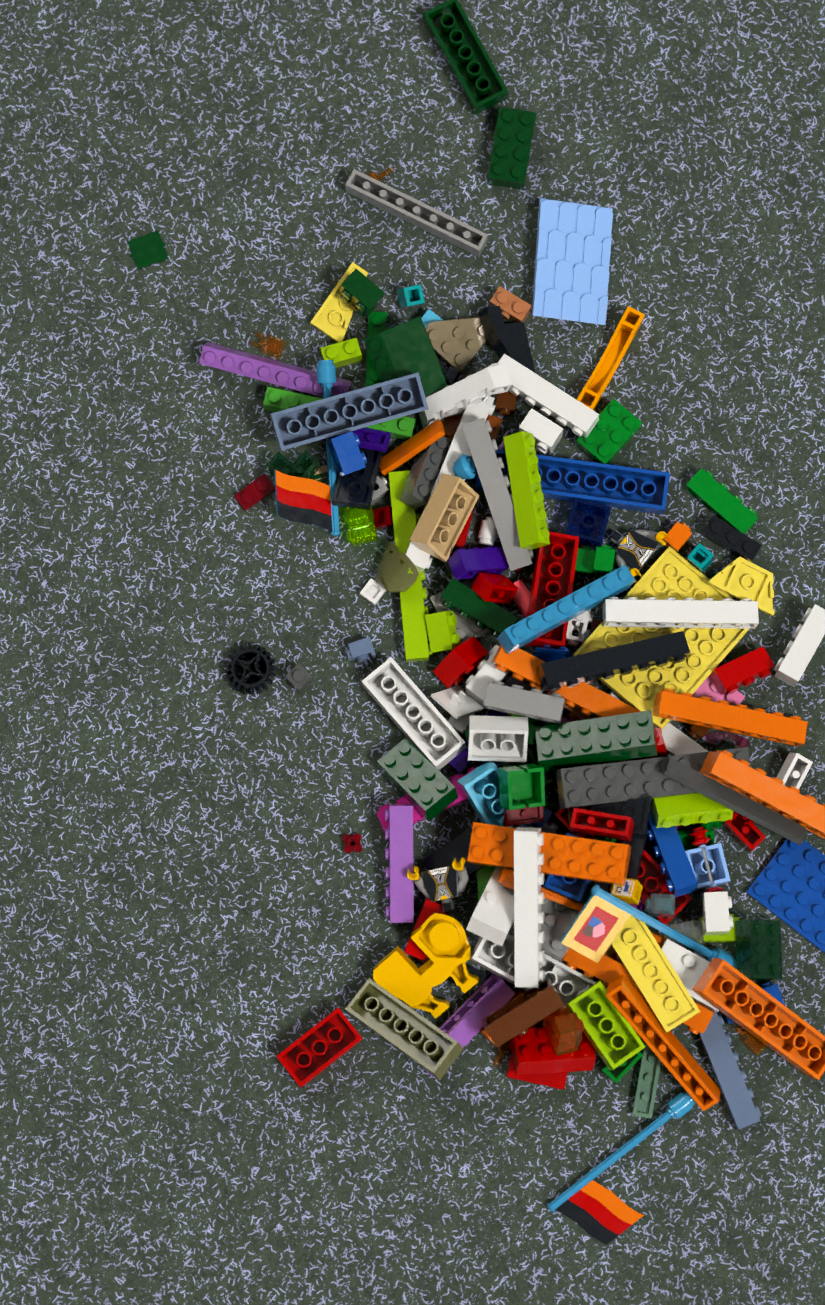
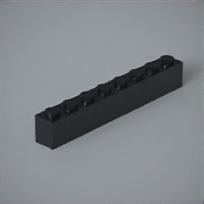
(612, 661)

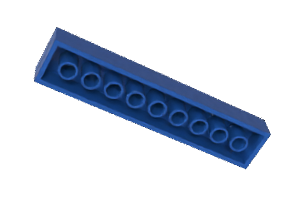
(598, 483)

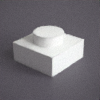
(372, 591)

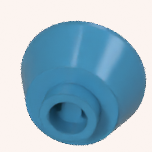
(464, 467)

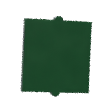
(148, 250)

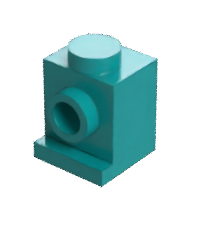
(700, 558)

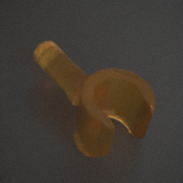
(381, 175)
(502, 1049)

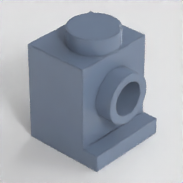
(360, 650)

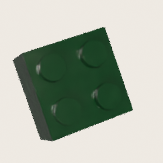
(361, 293)

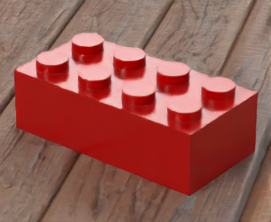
(319, 1047)
(534, 1055)

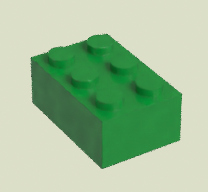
(610, 434)

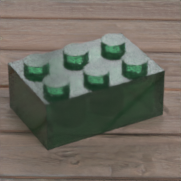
(759, 949)

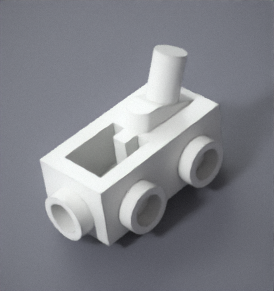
(580, 624)

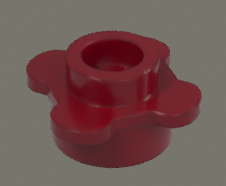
(352, 848)

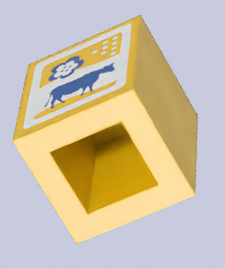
(629, 893)

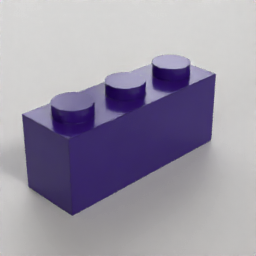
(470, 562)

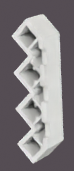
(470, 391)

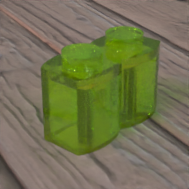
(360, 526)

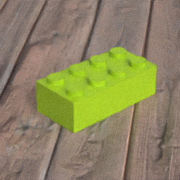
(605, 1026)

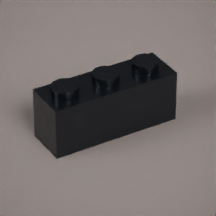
(730, 539)

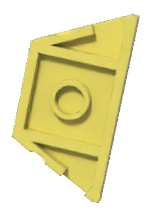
(746, 581)

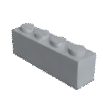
(524, 702)

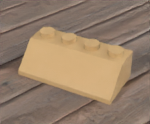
(444, 517)

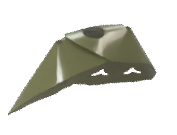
(391, 574)

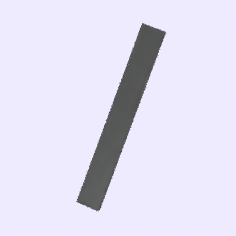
(735, 801)

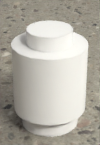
(488, 532)

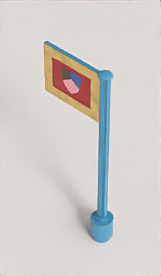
(604, 918)

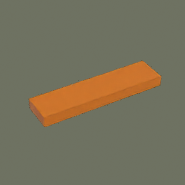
(412, 447)

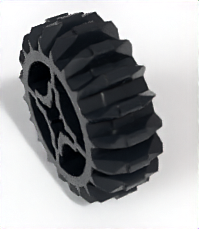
(255, 661)

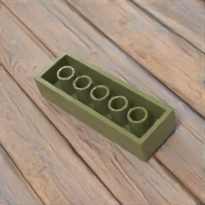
(404, 1029)

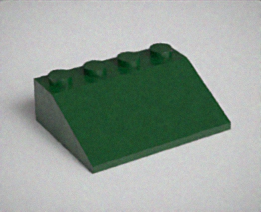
(407, 351)

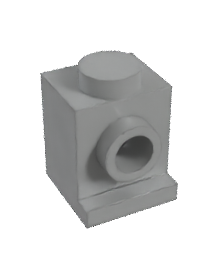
(383, 489)

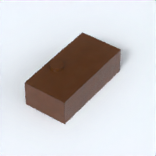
(523, 1012)

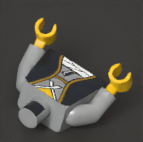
(636, 548)
(442, 883)

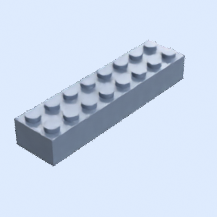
(349, 411)

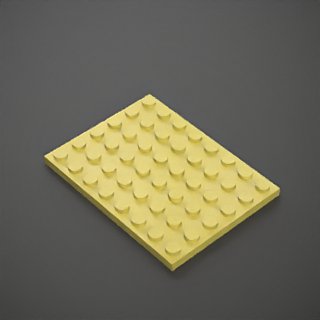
(667, 578)

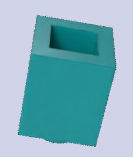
(410, 296)

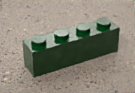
(472, 606)

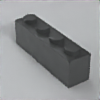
(424, 474)

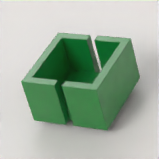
(523, 785)

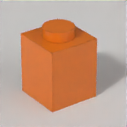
(678, 536)

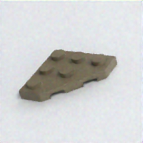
(456, 339)

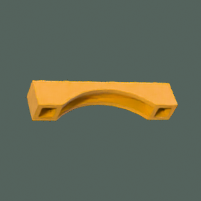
(611, 358)

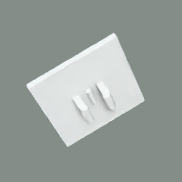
(457, 702)

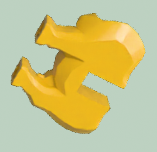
(447, 947)

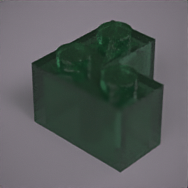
(304, 466)

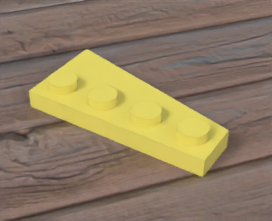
(334, 313)

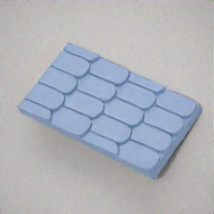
(572, 261)

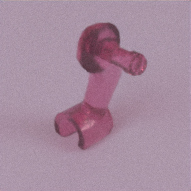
(719, 736)

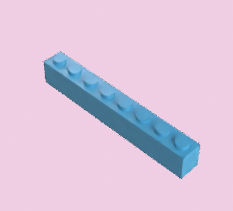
(565, 609)

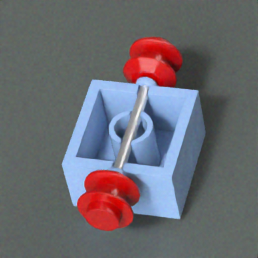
(707, 862)

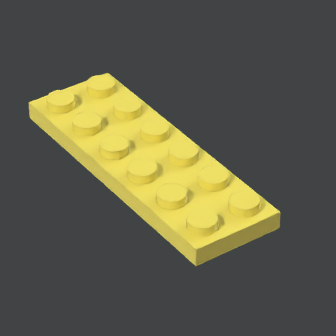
(654, 974)

